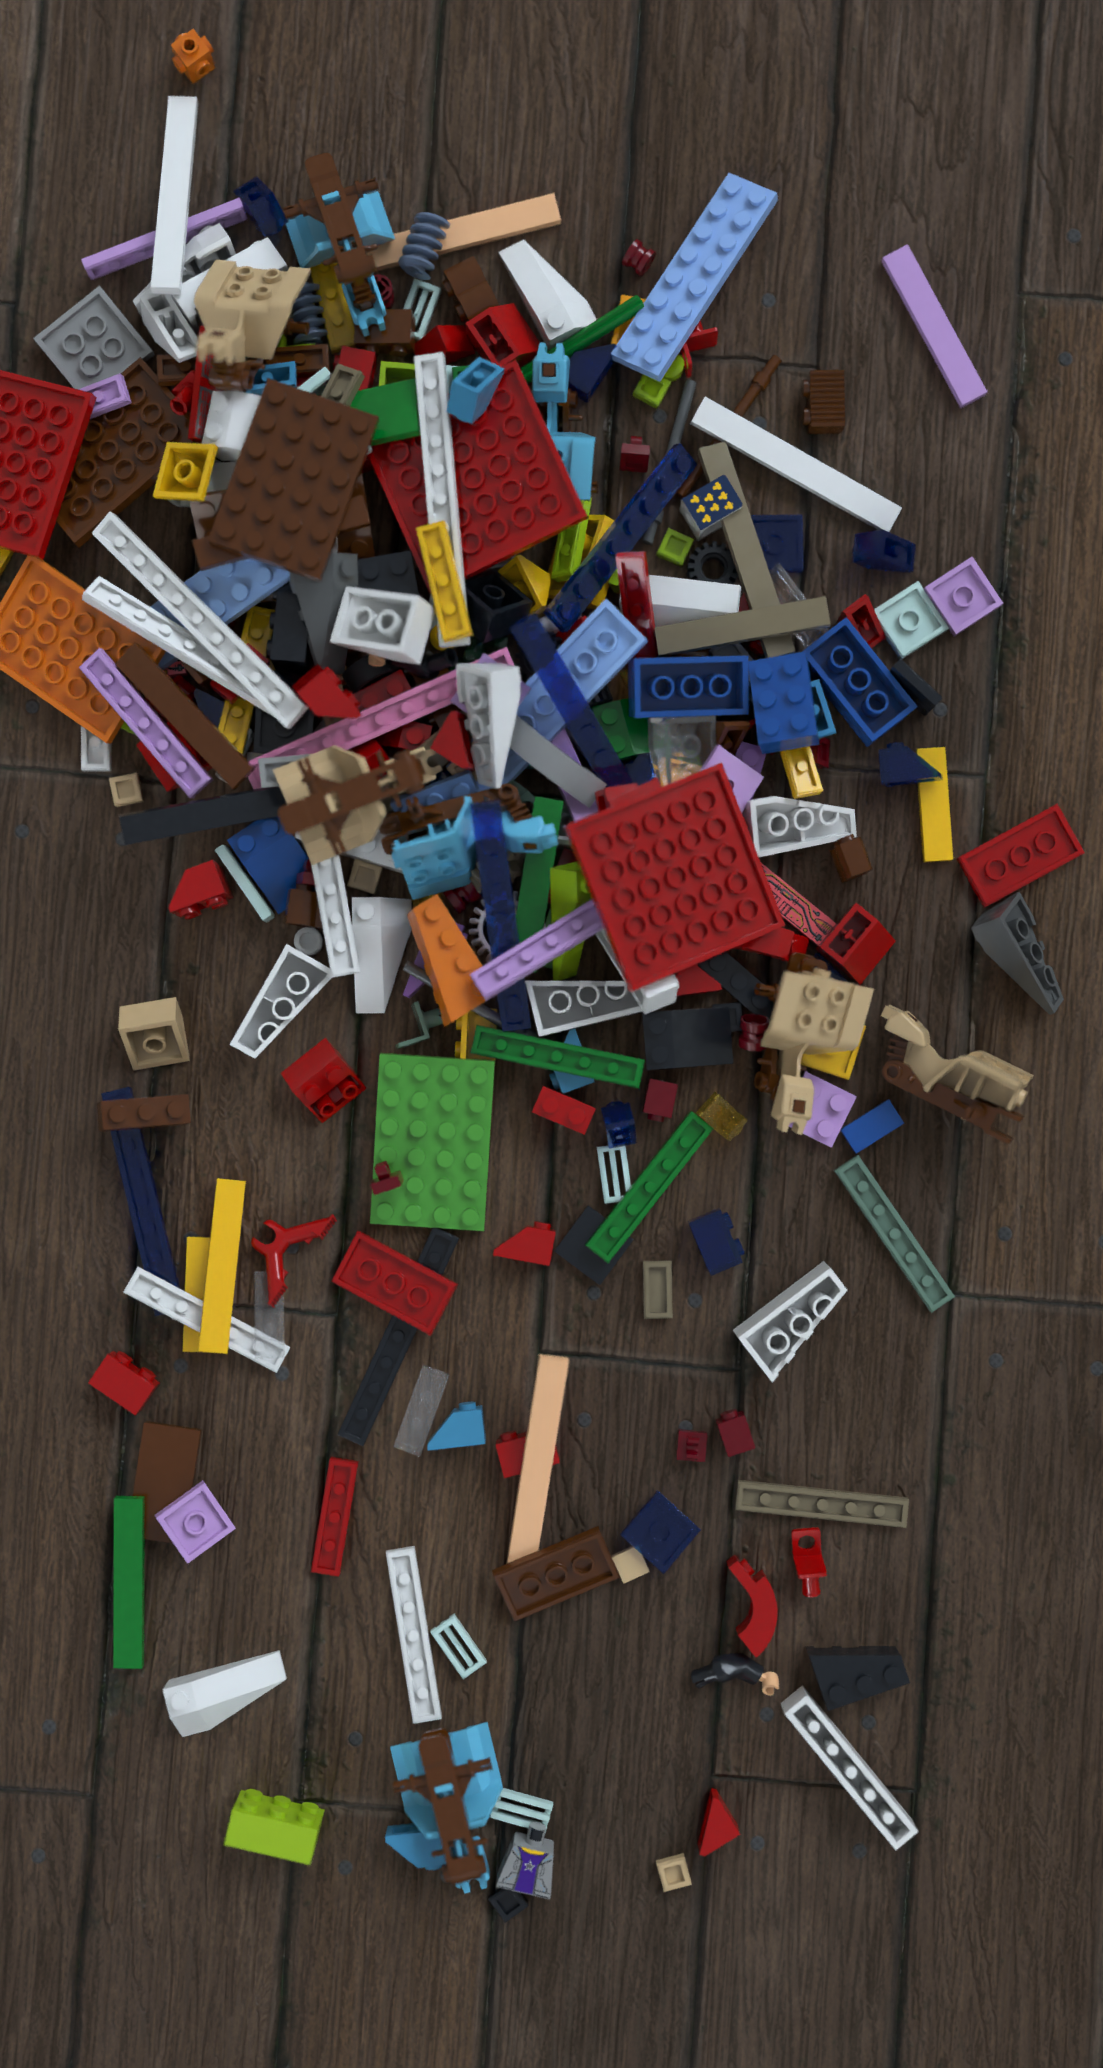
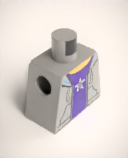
(528, 1863)

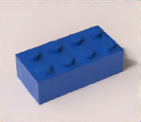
(858, 682)
(688, 686)

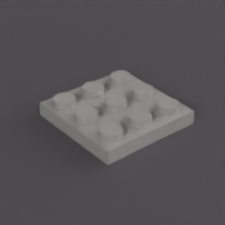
(92, 341)

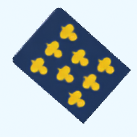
(710, 505)

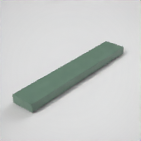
(894, 1233)

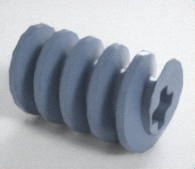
(421, 244)
(306, 311)

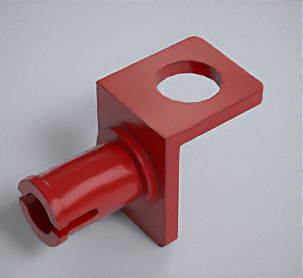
(697, 340)
(183, 394)
(808, 1561)

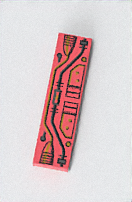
(798, 910)

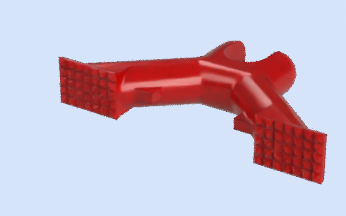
(284, 1238)

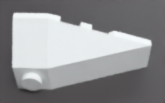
(200, 254)
(491, 704)
(380, 941)

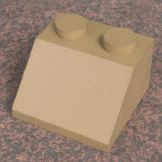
(153, 1033)

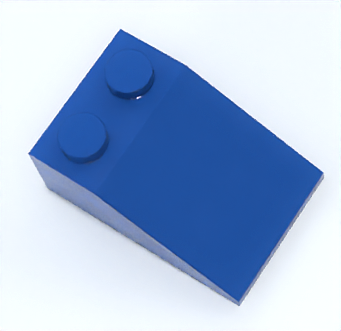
(270, 858)

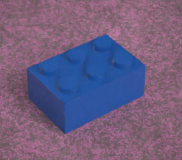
(783, 702)

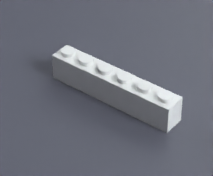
(849, 1767)

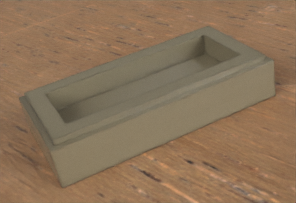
(657, 1289)

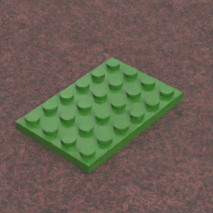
(437, 1133)

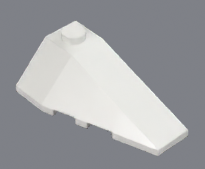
(547, 296)
(687, 600)
(793, 824)
(212, 1695)

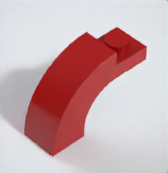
(777, 944)
(761, 1619)

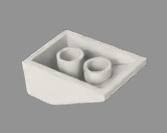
(229, 422)
(383, 624)

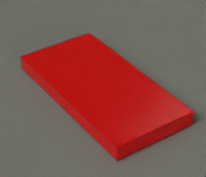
(1020, 855)
(394, 1283)

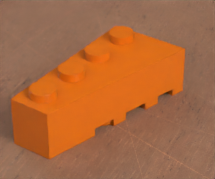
(446, 959)

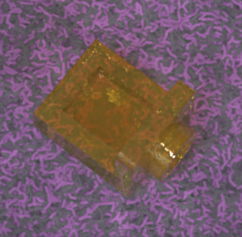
(722, 1116)

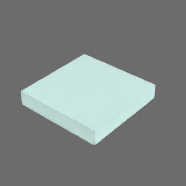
(910, 620)

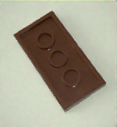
(164, 1470)
(555, 1573)

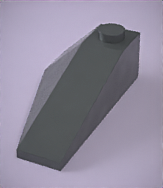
(321, 606)
(1010, 941)

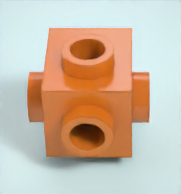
(193, 55)

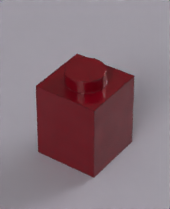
(659, 1099)
(735, 1432)

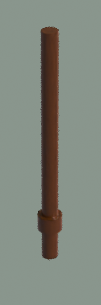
(759, 383)

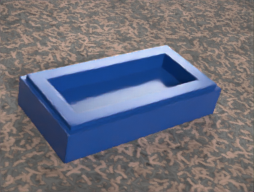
(871, 1126)

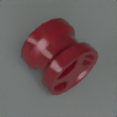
(639, 257)

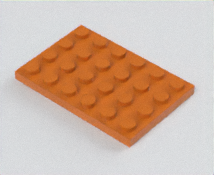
(51, 634)

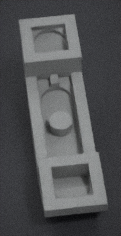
(554, 763)

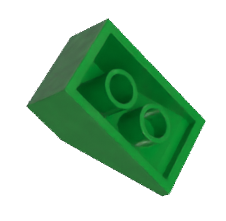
(625, 733)

